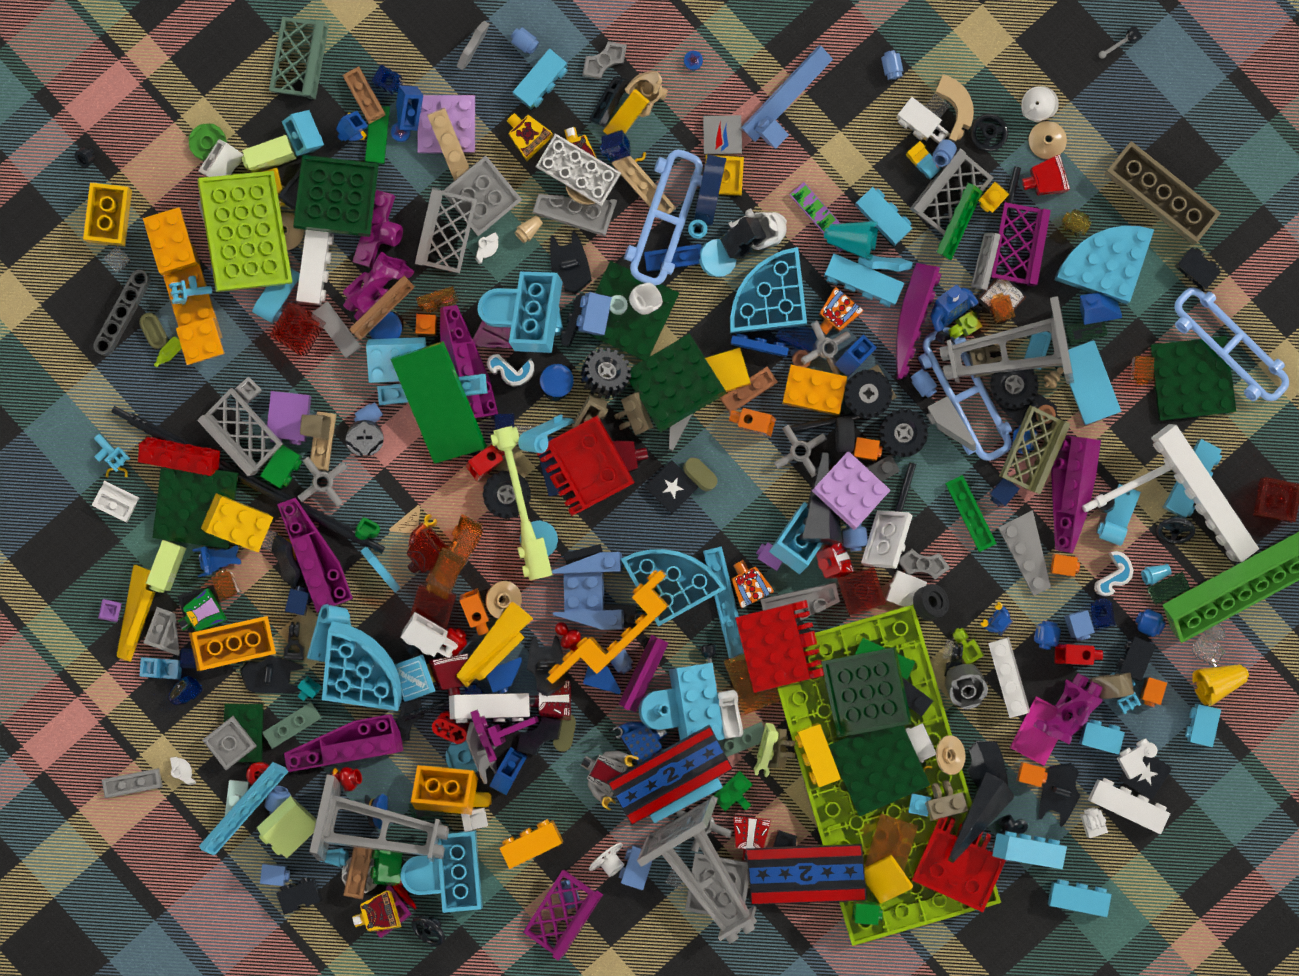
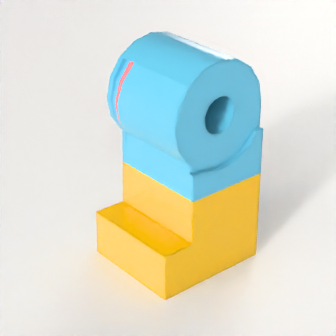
(923, 160)

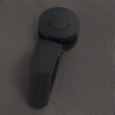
(294, 629)
(956, 651)

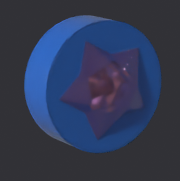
(693, 60)
(400, 135)

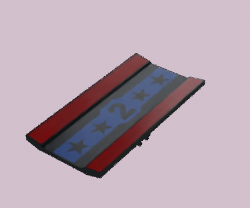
(670, 774)
(806, 874)

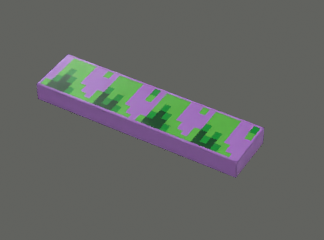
(814, 208)

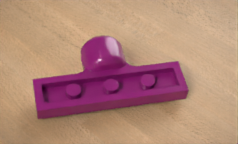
(381, 231)

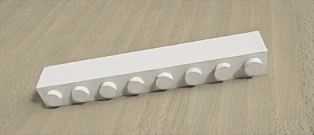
(1205, 493)

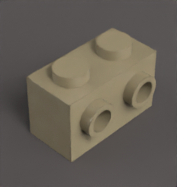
(592, 407)

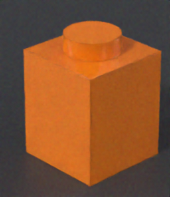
(426, 325)
(867, 449)
(1064, 565)
(1152, 691)
(1032, 774)

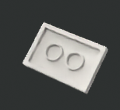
(886, 539)

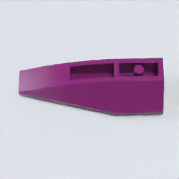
(913, 313)
(466, 358)
(1072, 487)
(317, 561)
(347, 743)

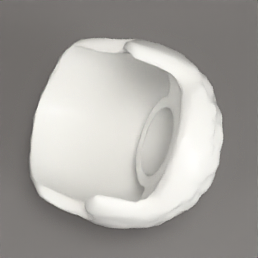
(645, 298)

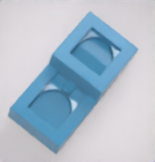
(160, 668)

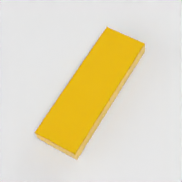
(627, 113)

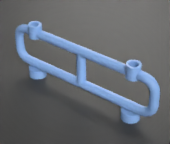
(633, 253)
(1186, 323)
(929, 360)

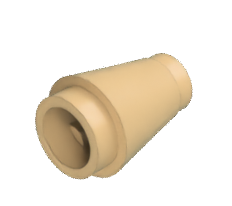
(528, 229)

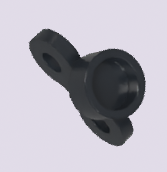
(1007, 823)

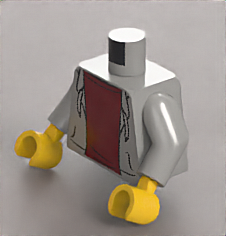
(603, 769)

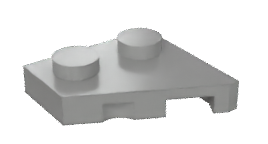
(163, 632)

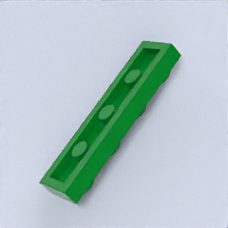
(959, 221)
(970, 513)

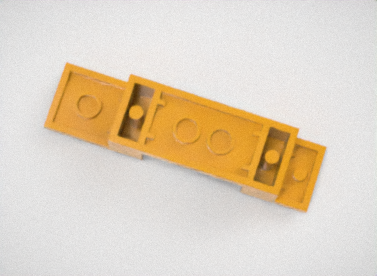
(177, 261)
(592, 651)

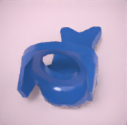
(213, 559)

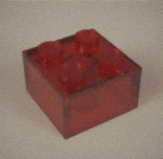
(297, 329)
(1277, 500)
(861, 591)
(433, 606)

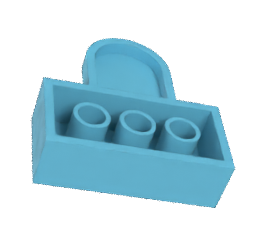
(528, 310)
(688, 705)
(453, 876)

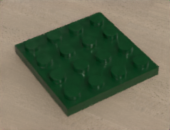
(336, 195)
(631, 330)
(1191, 379)
(675, 382)
(184, 503)
(866, 692)
(878, 767)

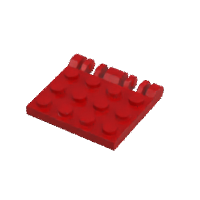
(588, 465)
(776, 648)
(965, 880)

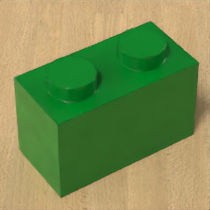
(282, 466)
(386, 867)
(867, 912)

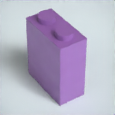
(285, 415)

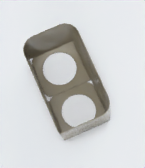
(315, 426)
(1114, 685)

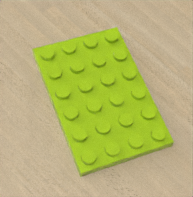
(244, 231)

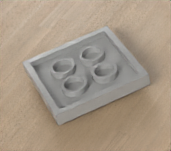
(492, 191)
(702, 870)

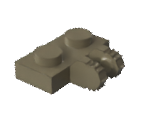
(982, 356)
(636, 414)
(780, 755)
(945, 806)

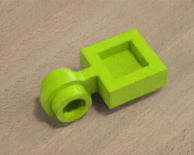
(965, 325)
(971, 650)

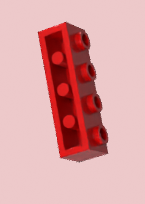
(178, 456)

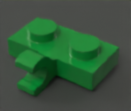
(733, 792)

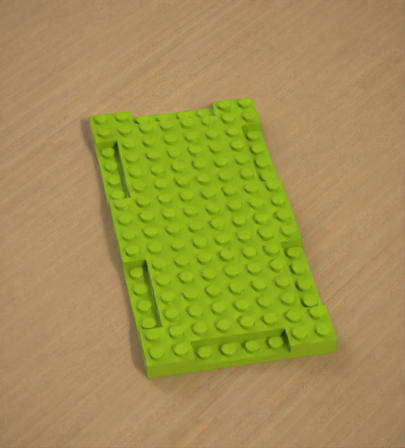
(831, 804)

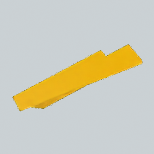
(136, 612)
(496, 645)

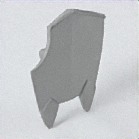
(479, 753)

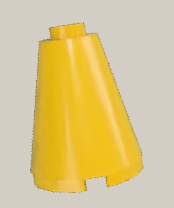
(1218, 682)

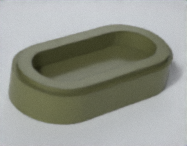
(153, 330)
(700, 474)
(566, 734)

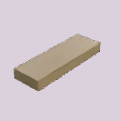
(322, 448)

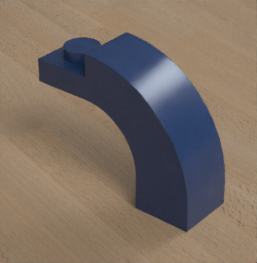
(710, 189)

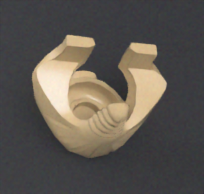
(649, 86)

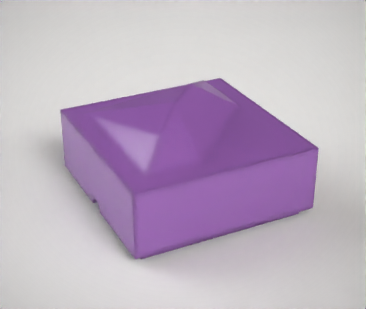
(109, 610)

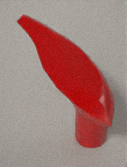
(403, 893)

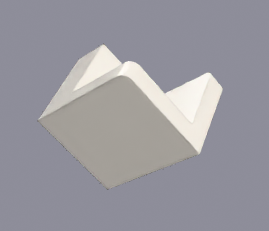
(476, 820)

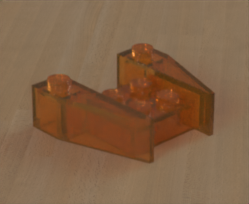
(451, 561)

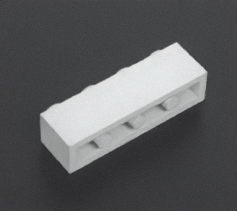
(313, 267)
(1009, 677)
(490, 705)
(1128, 806)

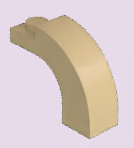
(961, 101)

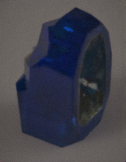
(185, 690)

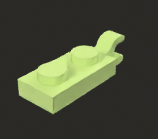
(766, 750)

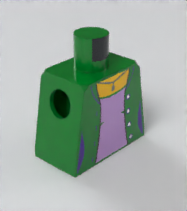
(202, 612)

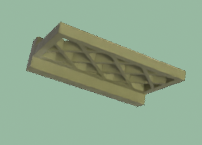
(1045, 455)

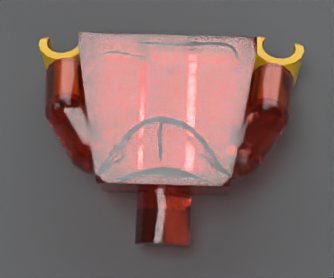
(424, 547)

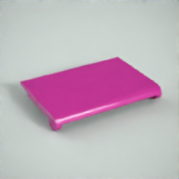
(1031, 740)

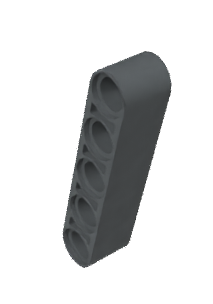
(113, 318)

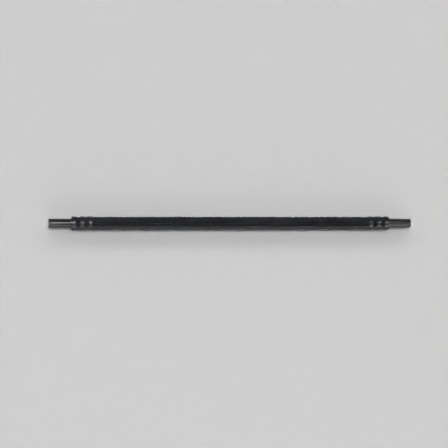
(252, 481)

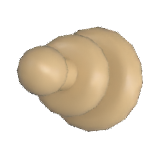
(1053, 377)

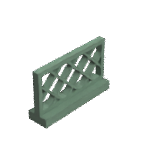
(314, 62)

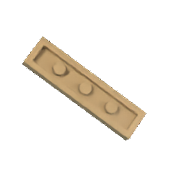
(448, 142)
(641, 183)

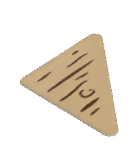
(408, 522)

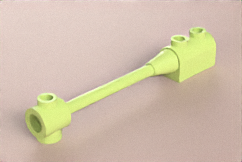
(531, 549)

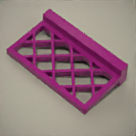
(1037, 246)
(643, 673)
(497, 735)
(573, 927)

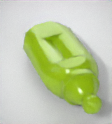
(168, 351)

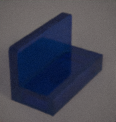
(798, 337)

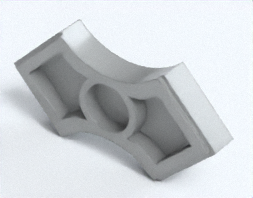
(473, 44)
(612, 55)
(932, 565)

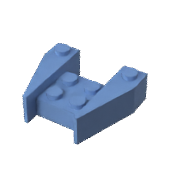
(586, 591)

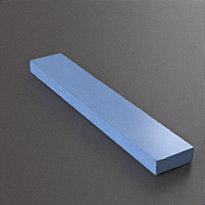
(789, 90)

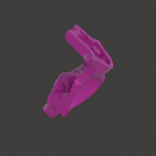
(383, 270)
(1080, 706)

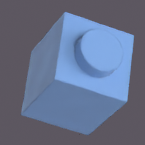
(771, 131)
(274, 874)

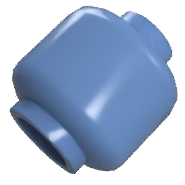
(855, 538)
(276, 798)

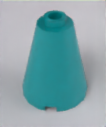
(853, 237)

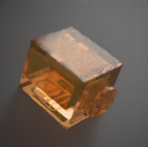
(1001, 308)
(1142, 369)
(225, 584)

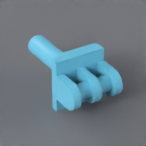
(184, 292)
(116, 457)
(1130, 705)

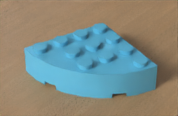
(1108, 262)
(770, 296)
(686, 581)
(359, 670)

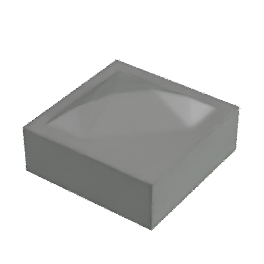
(248, 390)

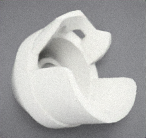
(1047, 104)
(774, 228)

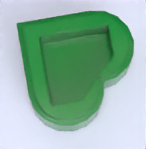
(367, 528)

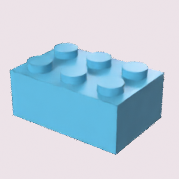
(382, 350)
(789, 547)

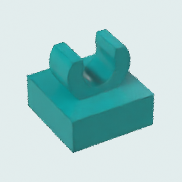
(309, 688)

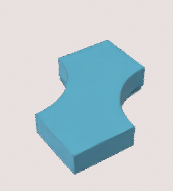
(896, 264)
(387, 577)

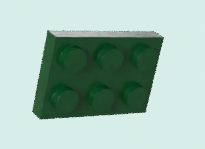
(251, 719)

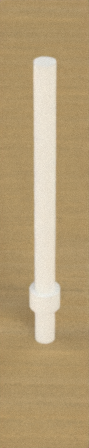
(1102, 500)

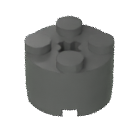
(966, 686)

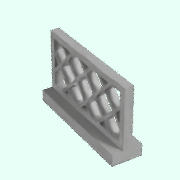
(939, 181)
(429, 227)
(233, 446)

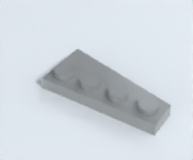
(582, 216)
(1025, 546)
(817, 598)

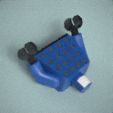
(950, 307)
(639, 739)

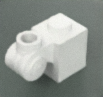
(1132, 760)
(1093, 822)

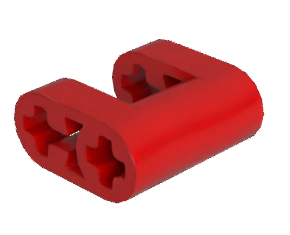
(456, 735)

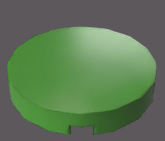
(204, 139)

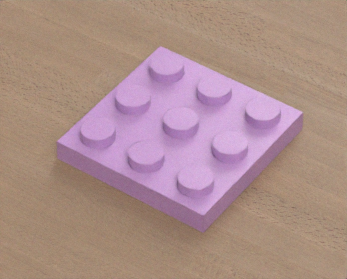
(462, 117)
(851, 490)

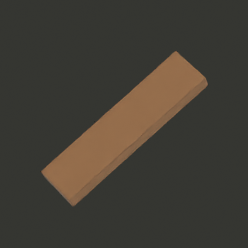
(381, 308)

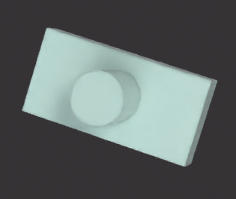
(236, 790)

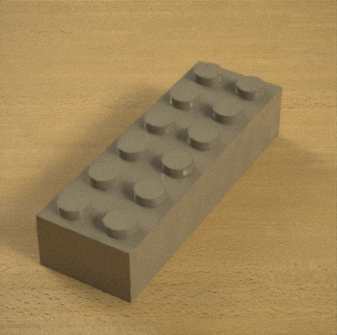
(1162, 193)

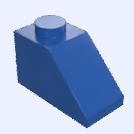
(408, 107)
(1098, 308)
(855, 355)
(504, 675)
(602, 680)
(508, 771)

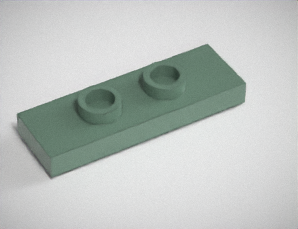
(292, 725)
(751, 737)

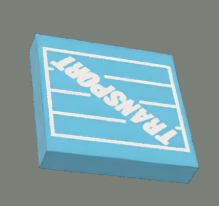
(414, 678)

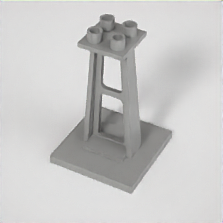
(1059, 358)
(326, 819)
(679, 830)

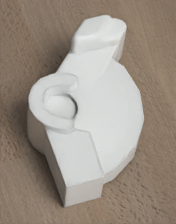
(487, 247)
(182, 770)

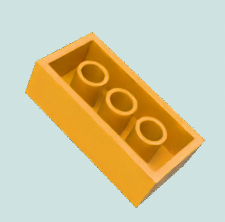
(232, 643)

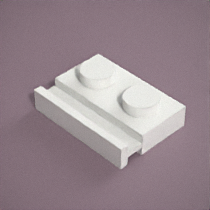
(115, 501)

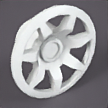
(610, 863)

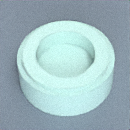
(618, 305)

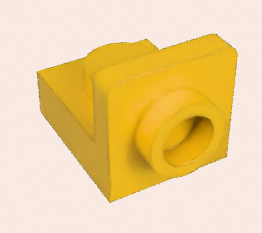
(993, 197)

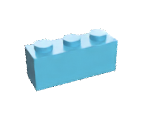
(540, 79)
(877, 209)
(1079, 898)

